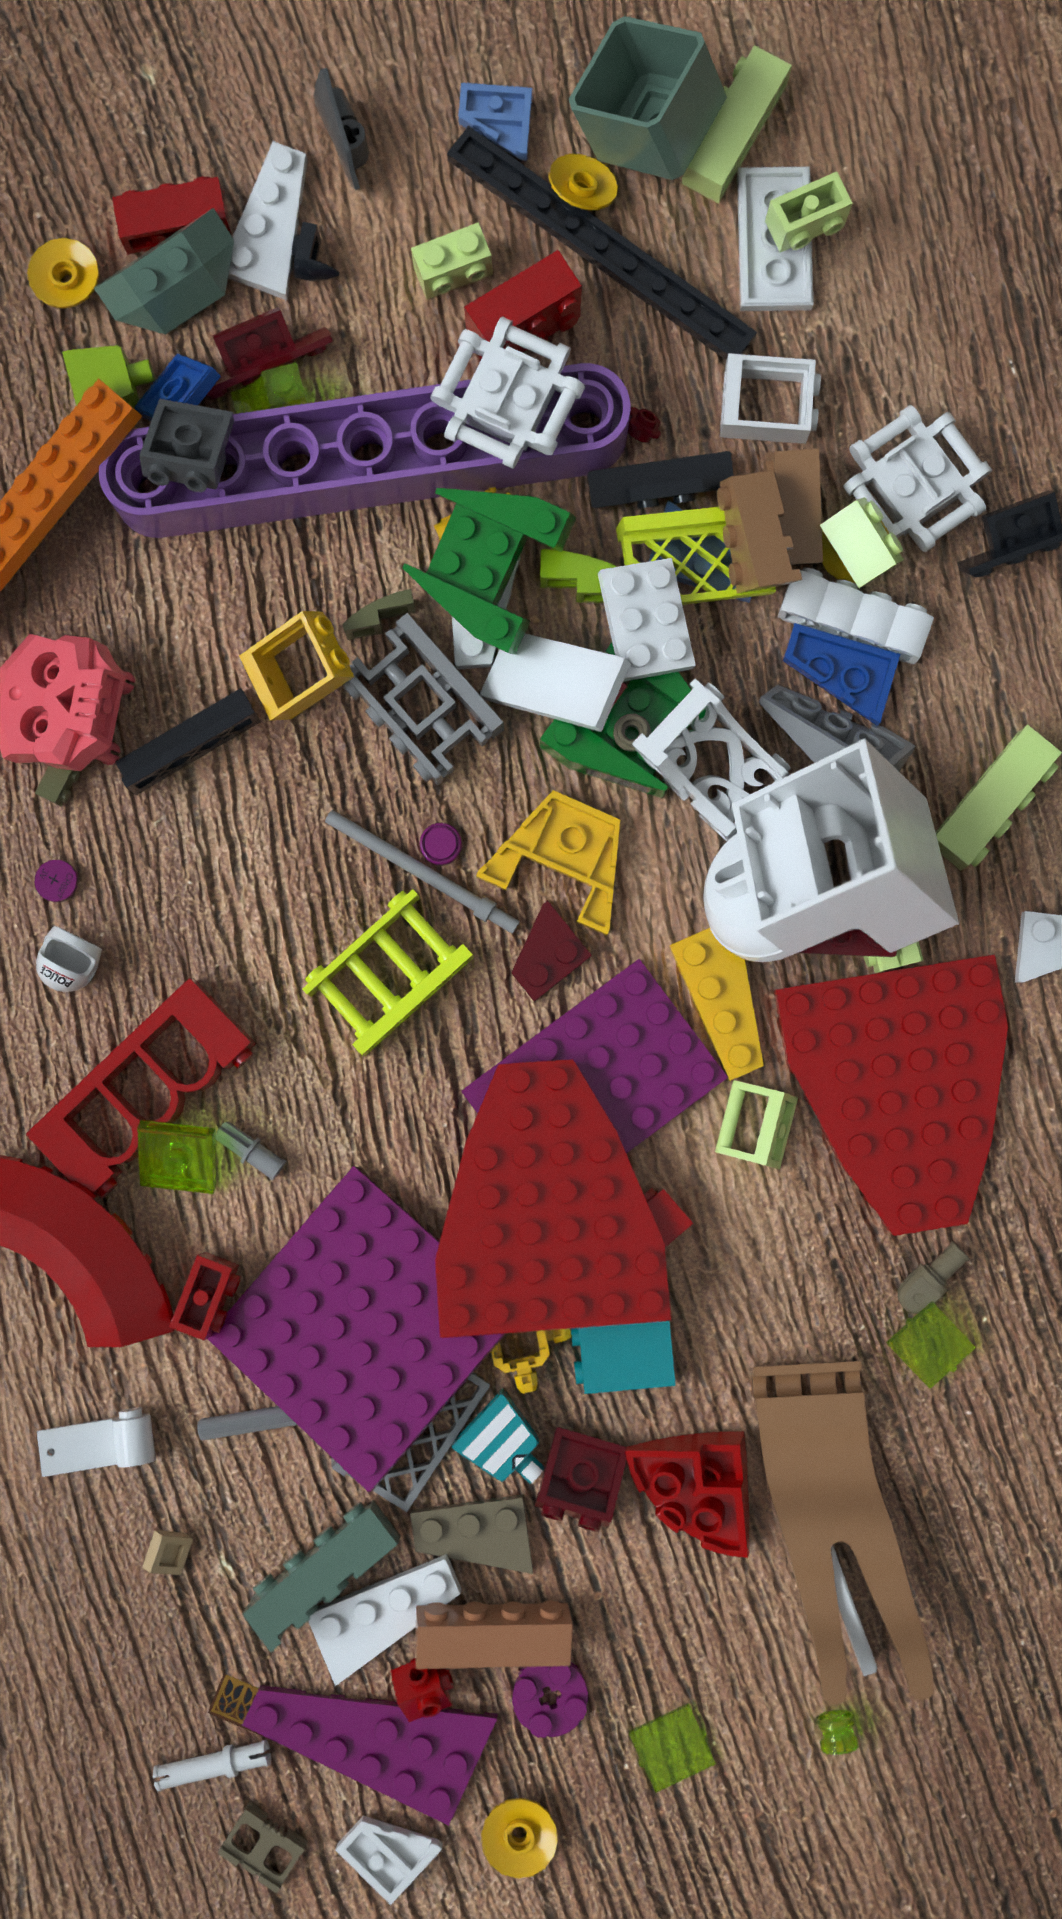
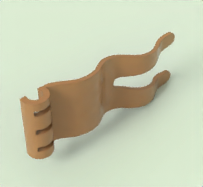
(829, 1494)

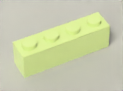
(749, 102)
(995, 797)

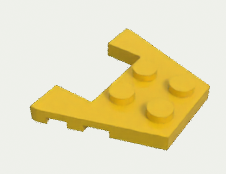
(569, 841)

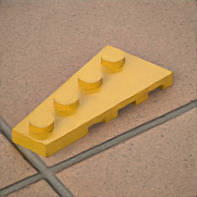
(723, 1000)

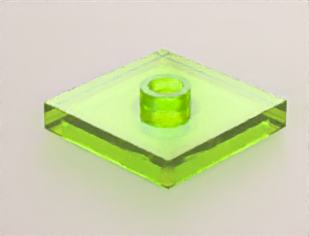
(177, 1156)

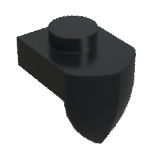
(306, 250)

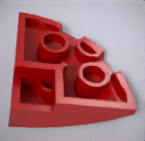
(698, 1486)

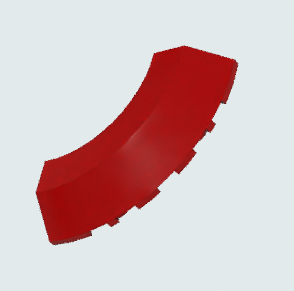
(83, 1253)

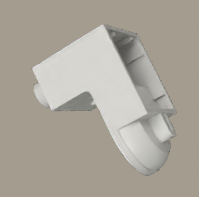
(773, 881)

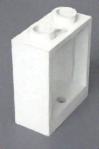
(769, 368)

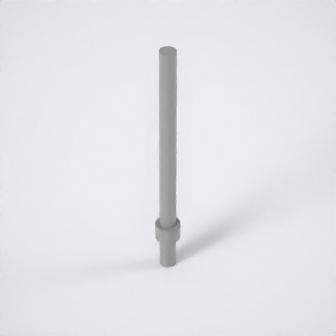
(483, 907)

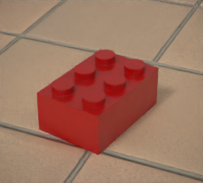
(536, 300)

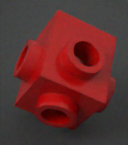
(421, 1690)

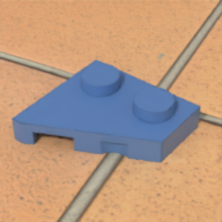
(498, 114)

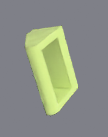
(774, 1127)

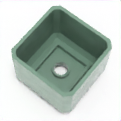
(648, 97)

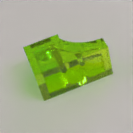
(272, 390)

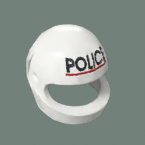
(66, 961)

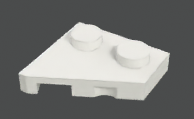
(1038, 945)

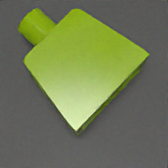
(111, 367)

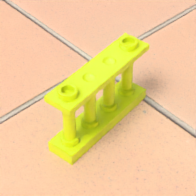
(395, 1007)

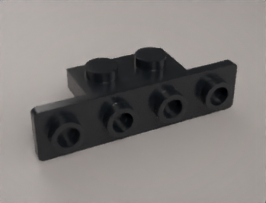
(659, 479)
(1016, 532)

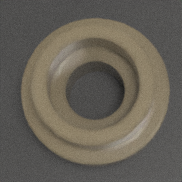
(625, 722)

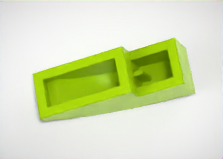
(572, 571)

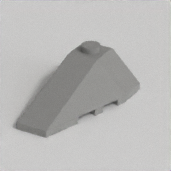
(826, 733)

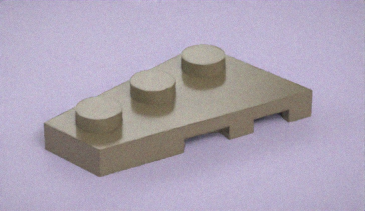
(476, 1532)

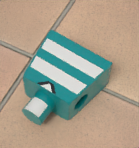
(501, 1441)

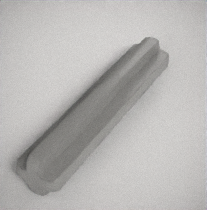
(243, 1423)

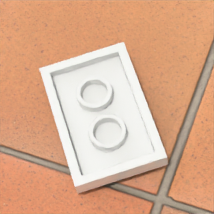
(647, 618)

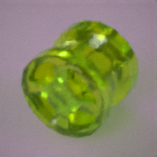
(837, 1732)

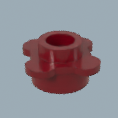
(643, 425)

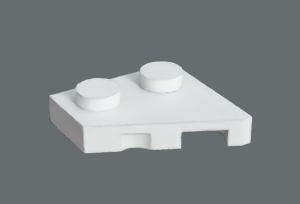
(387, 1855)

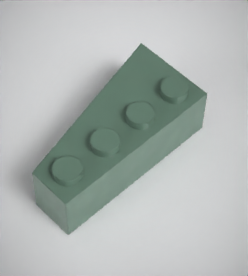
(319, 1572)

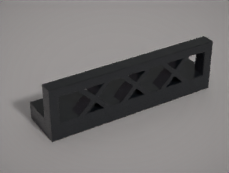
(187, 742)

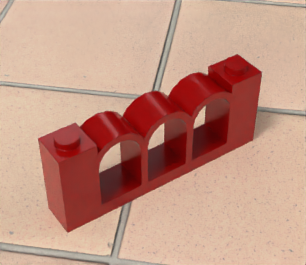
(69, 1144)

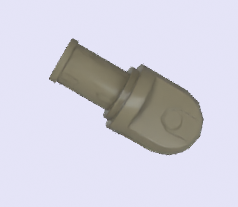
(929, 1282)

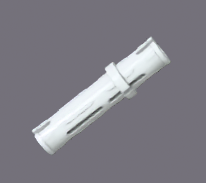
(226, 1762)

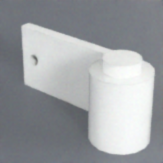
(97, 1444)

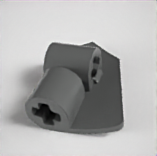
(342, 126)

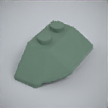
(173, 277)

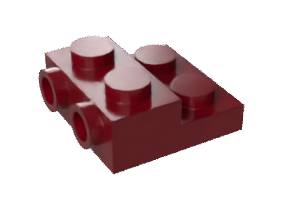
(581, 1479)

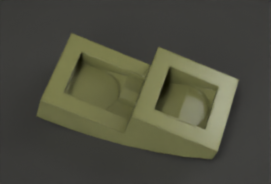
(368, 619)

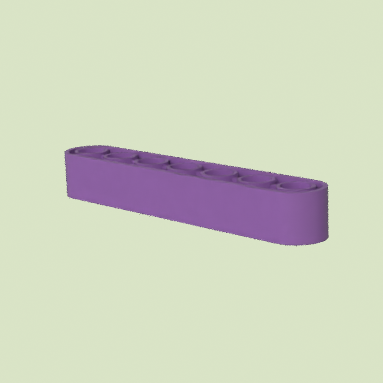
(338, 481)

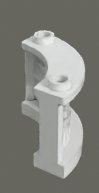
(665, 744)

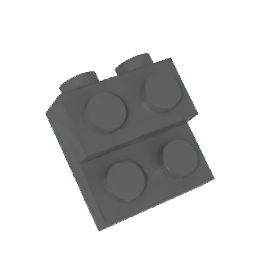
(186, 445)

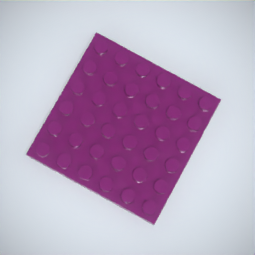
(351, 1332)

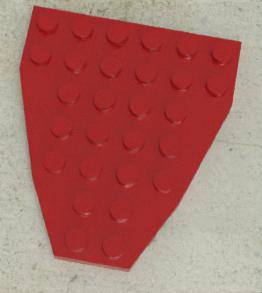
(904, 1082)
(547, 1216)

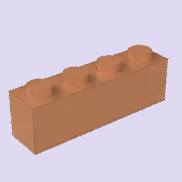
(493, 1635)

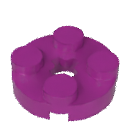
(542, 1717)

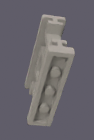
(442, 682)

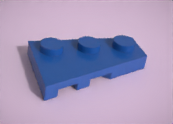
(844, 668)

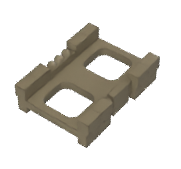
(269, 1836)

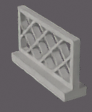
(429, 1467)

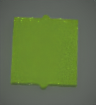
(931, 1344)
(672, 1747)

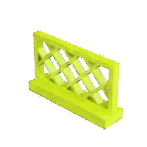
(682, 526)

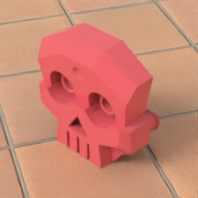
(76, 704)

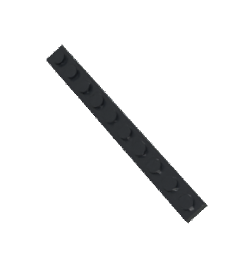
(600, 245)

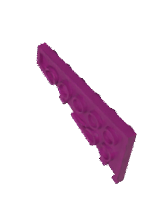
(375, 1744)

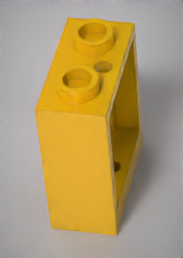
(268, 677)

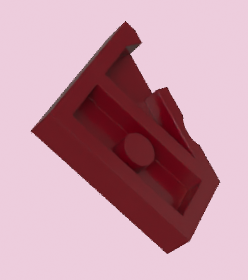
(548, 954)

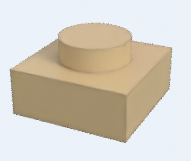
(167, 1552)

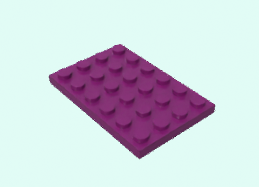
(631, 1052)

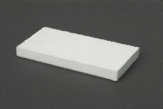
(766, 276)
(557, 681)

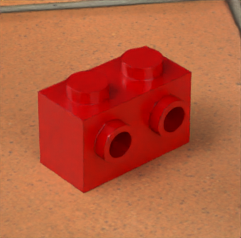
(205, 1295)

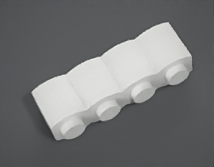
(856, 615)

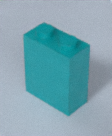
(624, 1357)

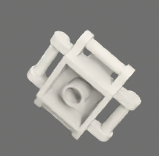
(507, 393)
(918, 477)

